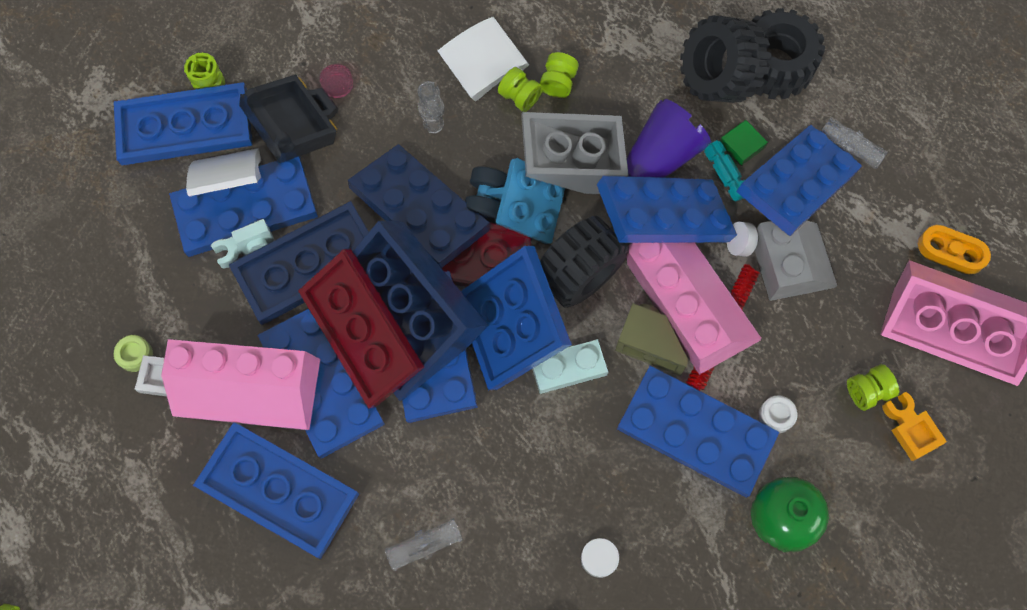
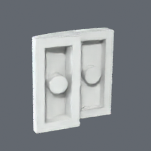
(482, 57)
(223, 172)

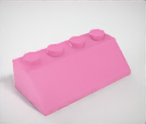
(694, 300)
(959, 322)
(240, 383)

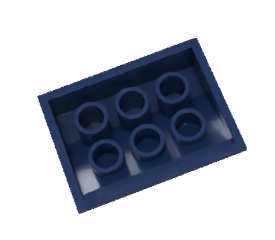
(419, 297)

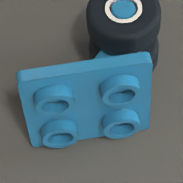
(524, 204)

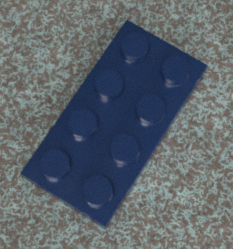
(408, 192)
(281, 268)

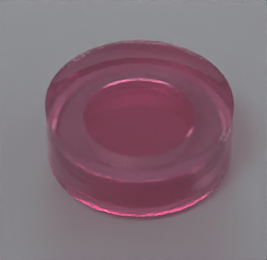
(336, 80)

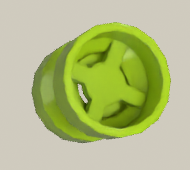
(203, 71)
(560, 71)
(520, 89)
(872, 387)

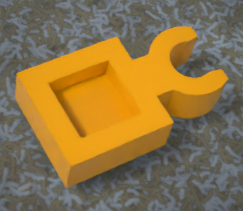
(915, 432)

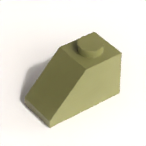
(651, 339)

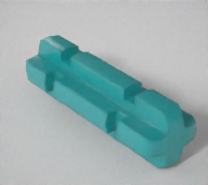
(725, 168)

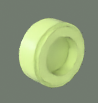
(130, 351)

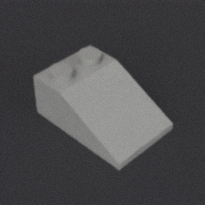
(573, 149)

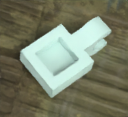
(243, 241)

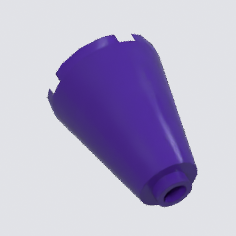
(666, 142)

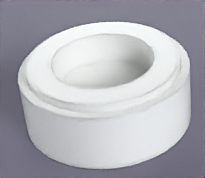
(745, 241)
(778, 413)
(600, 558)

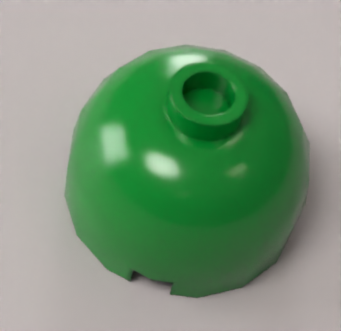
(790, 514)

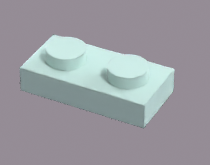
(571, 367)

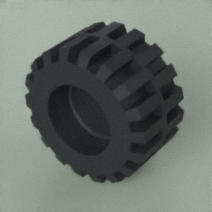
(800, 41)
(744, 64)
(582, 260)

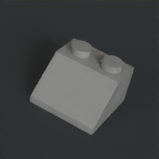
(793, 262)

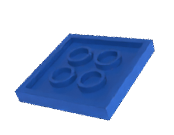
(520, 318)

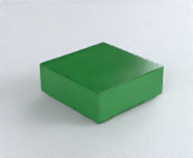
(743, 142)

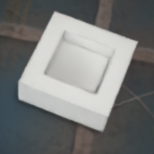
(149, 376)

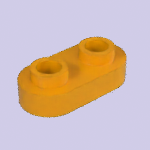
(952, 248)

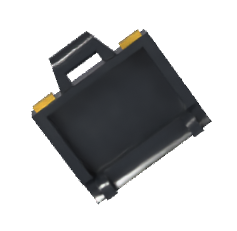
(290, 117)

